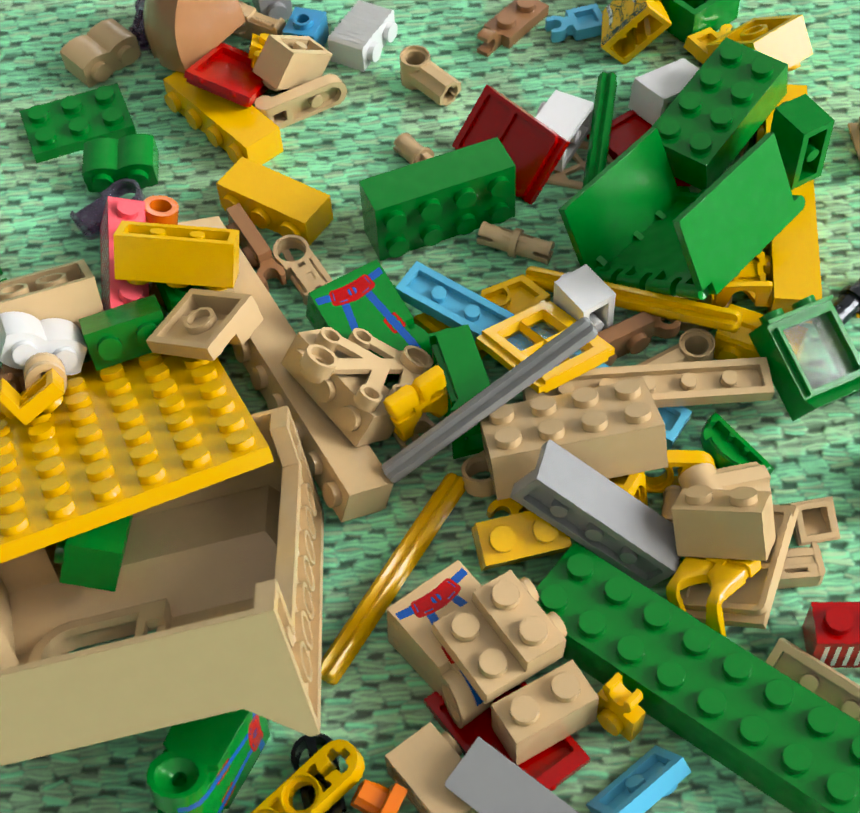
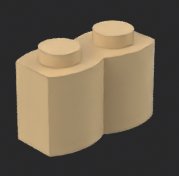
(100, 52)

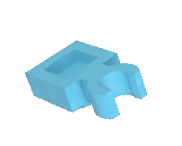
(580, 22)

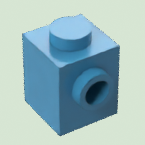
(308, 23)

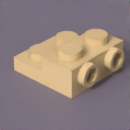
(205, 324)
(501, 636)

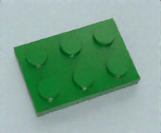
(70, 122)

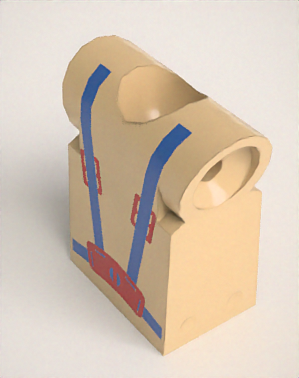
(412, 636)

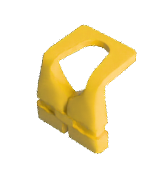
(750, 281)
(409, 403)
(723, 577)

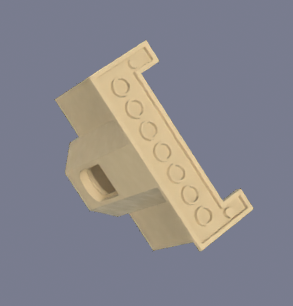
(222, 579)

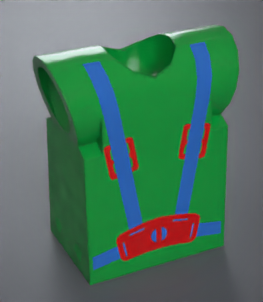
(366, 302)
(206, 762)

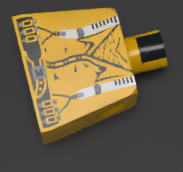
(632, 26)

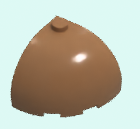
(188, 29)

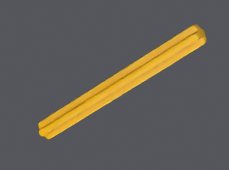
(655, 303)
(391, 579)

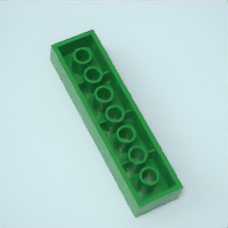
(706, 686)

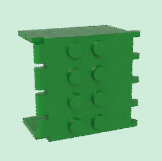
(666, 240)

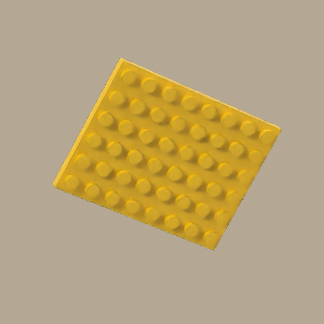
(121, 447)

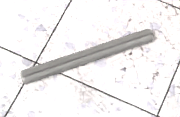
(490, 399)

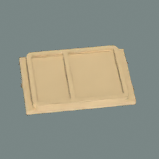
(753, 601)

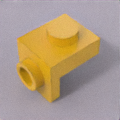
(40, 397)

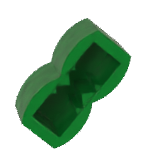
(114, 159)

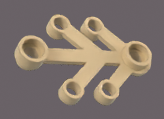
(321, 362)

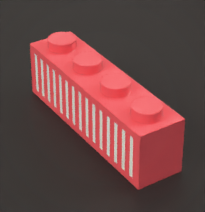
(116, 291)

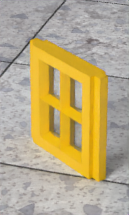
(531, 329)

